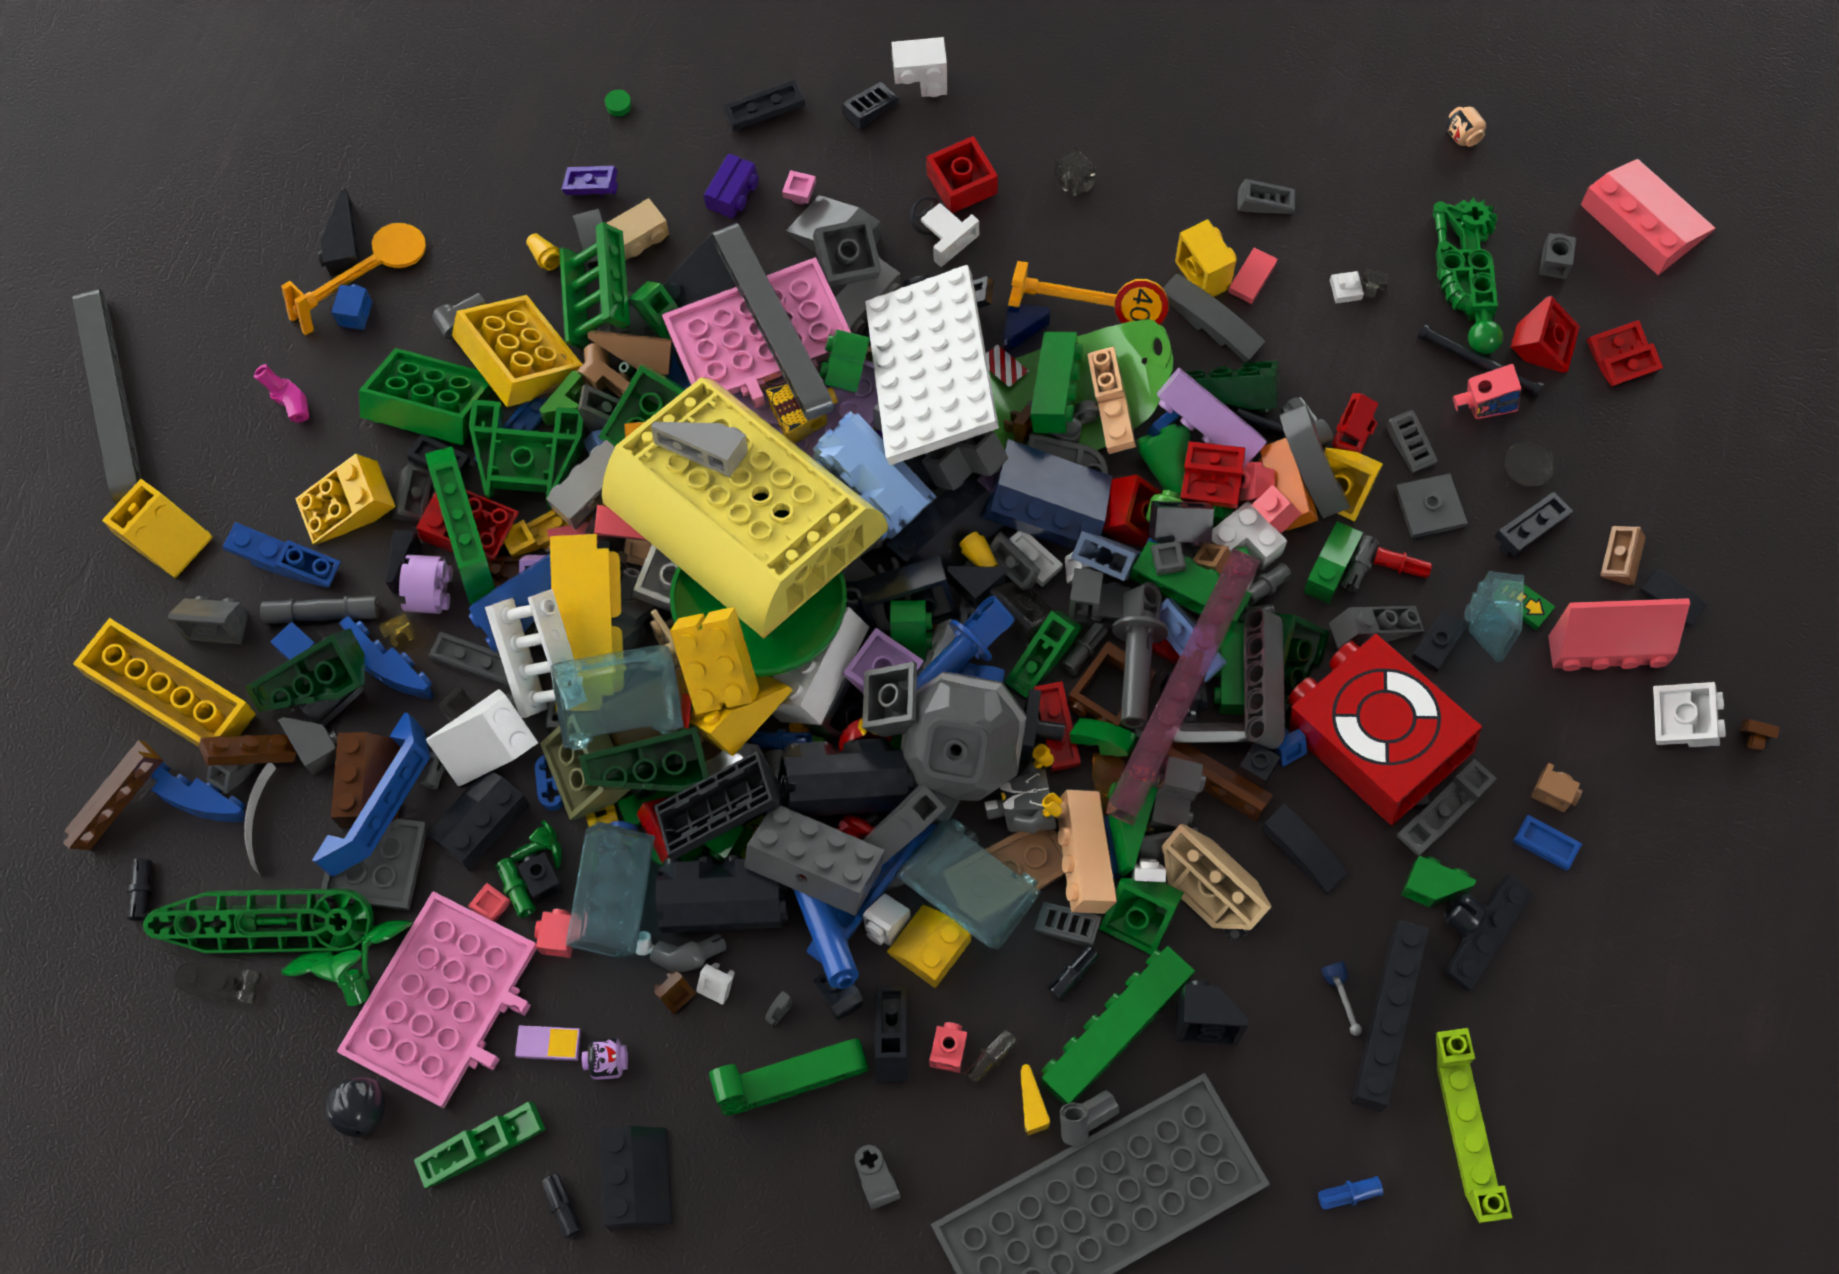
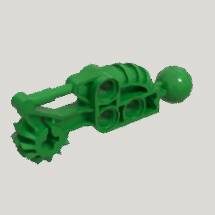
(1461, 283)

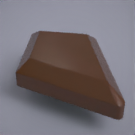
(503, 569)

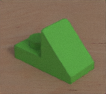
(564, 396)

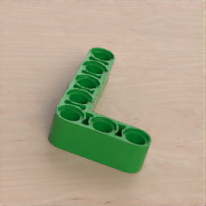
(787, 1078)

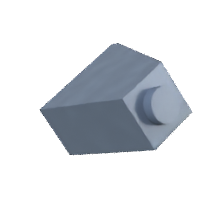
(1106, 555)

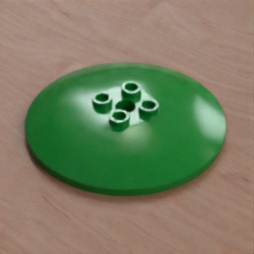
(790, 644)

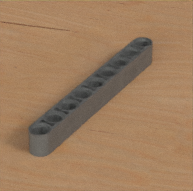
(773, 322)
(107, 393)

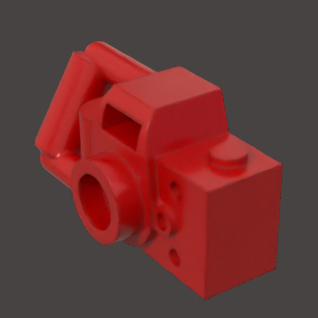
(1356, 423)

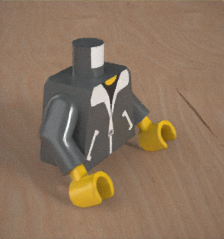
(1027, 798)

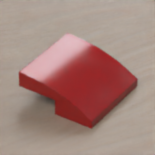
(1624, 353)
(1213, 474)

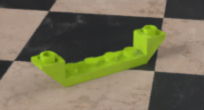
(1467, 1127)

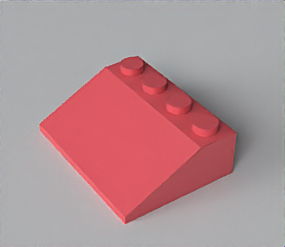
(1646, 215)
(1618, 634)

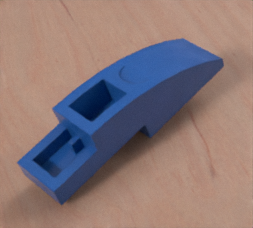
(281, 557)
(388, 665)
(196, 797)

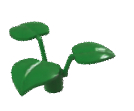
(335, 967)

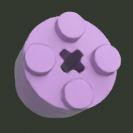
(425, 584)

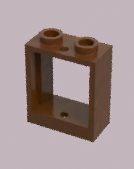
(1081, 705)

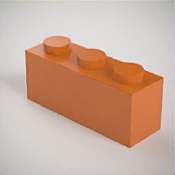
(1289, 480)

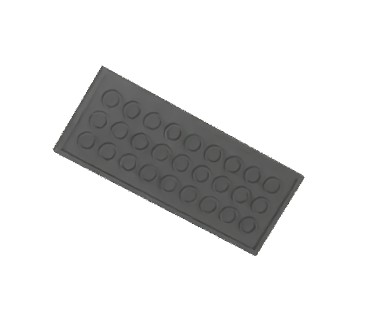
(1112, 1195)

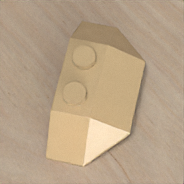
(1213, 881)

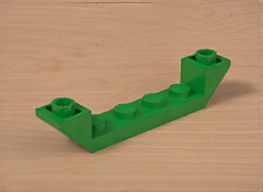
(460, 523)

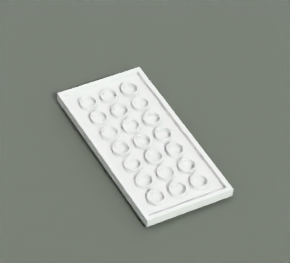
(930, 365)

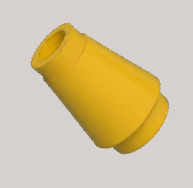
(544, 252)
(978, 551)

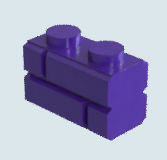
(731, 186)

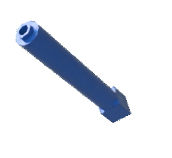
(828, 940)

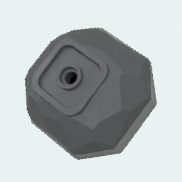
(964, 736)

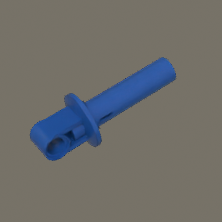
(971, 639)

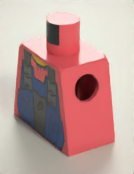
(1491, 393)

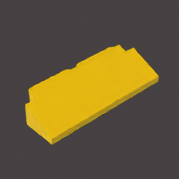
(587, 593)

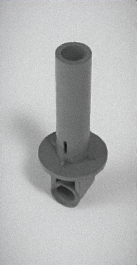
(1139, 629)

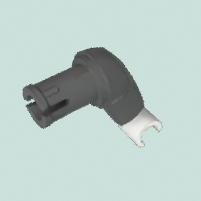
(681, 958)

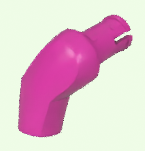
(284, 393)

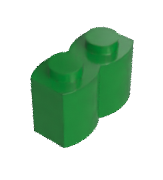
(844, 361)

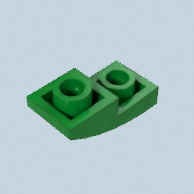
(1110, 738)

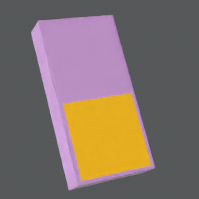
(548, 1043)

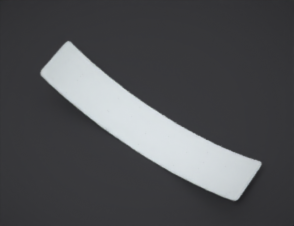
(252, 803)

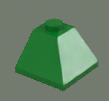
(1141, 913)

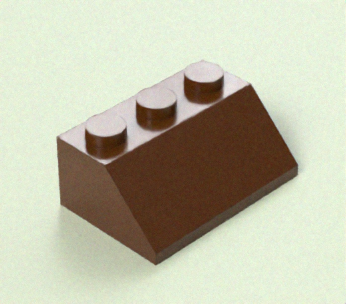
(359, 767)

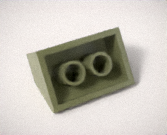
(569, 778)

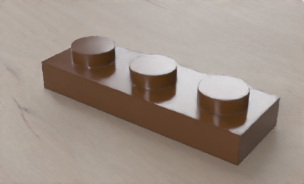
(247, 749)

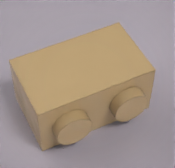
(641, 227)

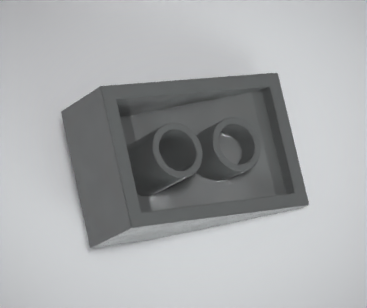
(827, 212)

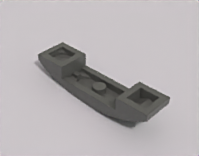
(1312, 461)
(1447, 807)

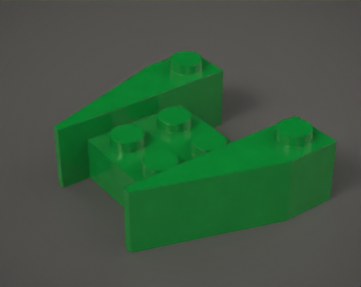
(523, 457)

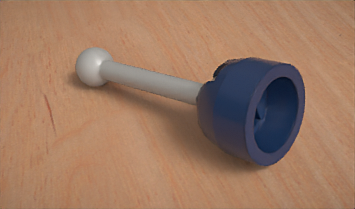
(1336, 976)

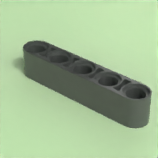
(1264, 678)

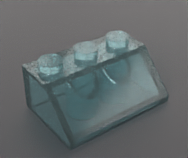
(1496, 612)

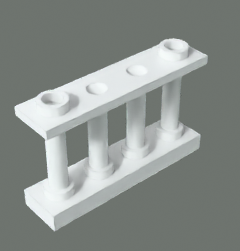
(515, 651)

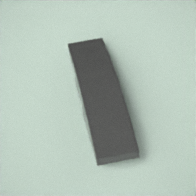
(1213, 317)

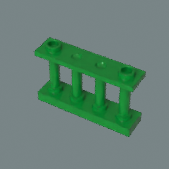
(612, 281)

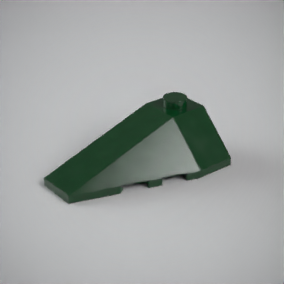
(1249, 387)

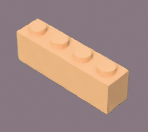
(1085, 853)

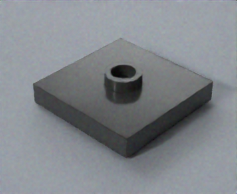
(1430, 506)

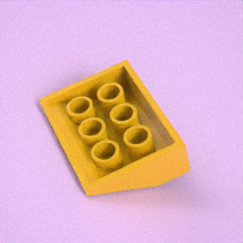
(514, 348)

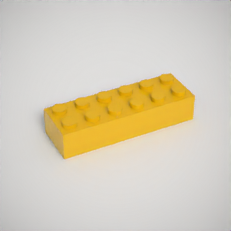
(161, 685)

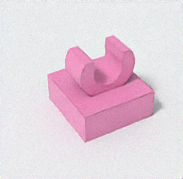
(799, 187)

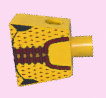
(790, 416)

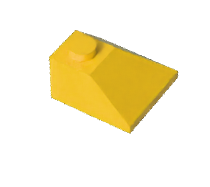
(1355, 475)

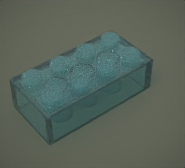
(610, 890)

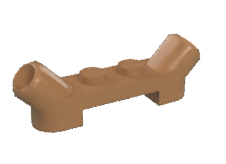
(597, 371)

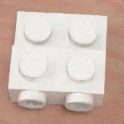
(1688, 714)

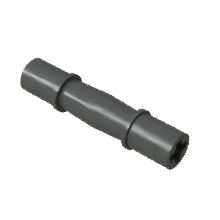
(319, 609)

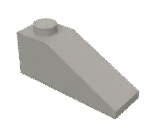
(704, 443)

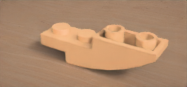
(1111, 400)

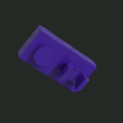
(590, 180)

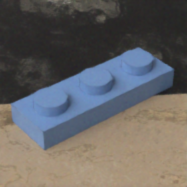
(1179, 631)

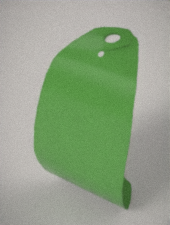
(1141, 382)

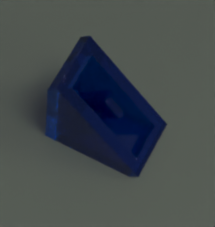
(1023, 323)

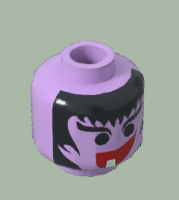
(605, 1059)

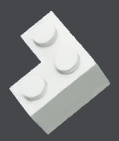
(921, 62)
(1252, 530)

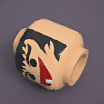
(1466, 126)

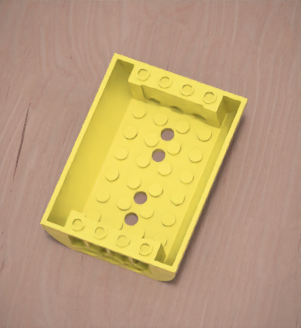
(719, 529)

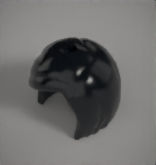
(355, 1106)

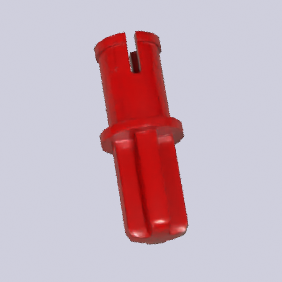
(1402, 563)

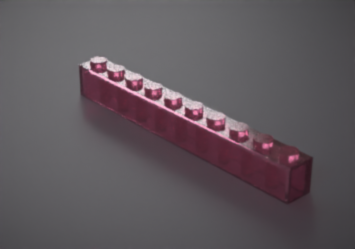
(1182, 687)

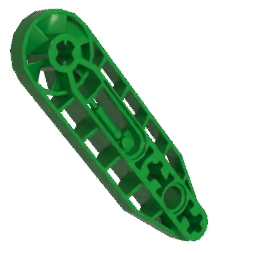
(243, 921)

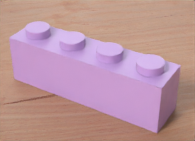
(1208, 415)

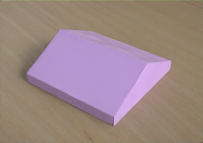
(876, 653)

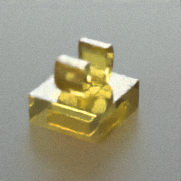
(395, 626)

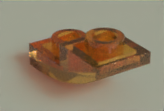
(1105, 772)

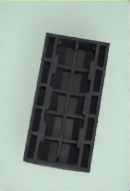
(717, 804)

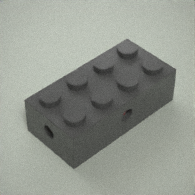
(814, 858)

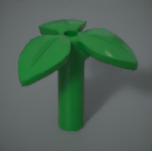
(541, 839)

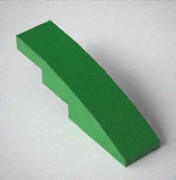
(479, 1145)

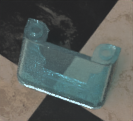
(616, 694)
(969, 884)

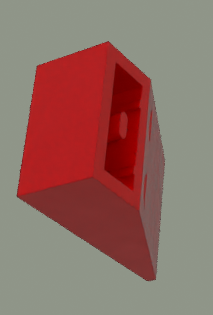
(491, 520)

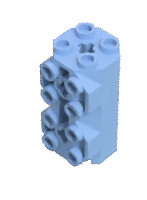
(858, 459)

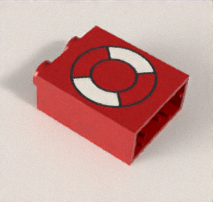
(1382, 727)

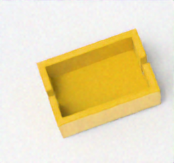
(714, 660)

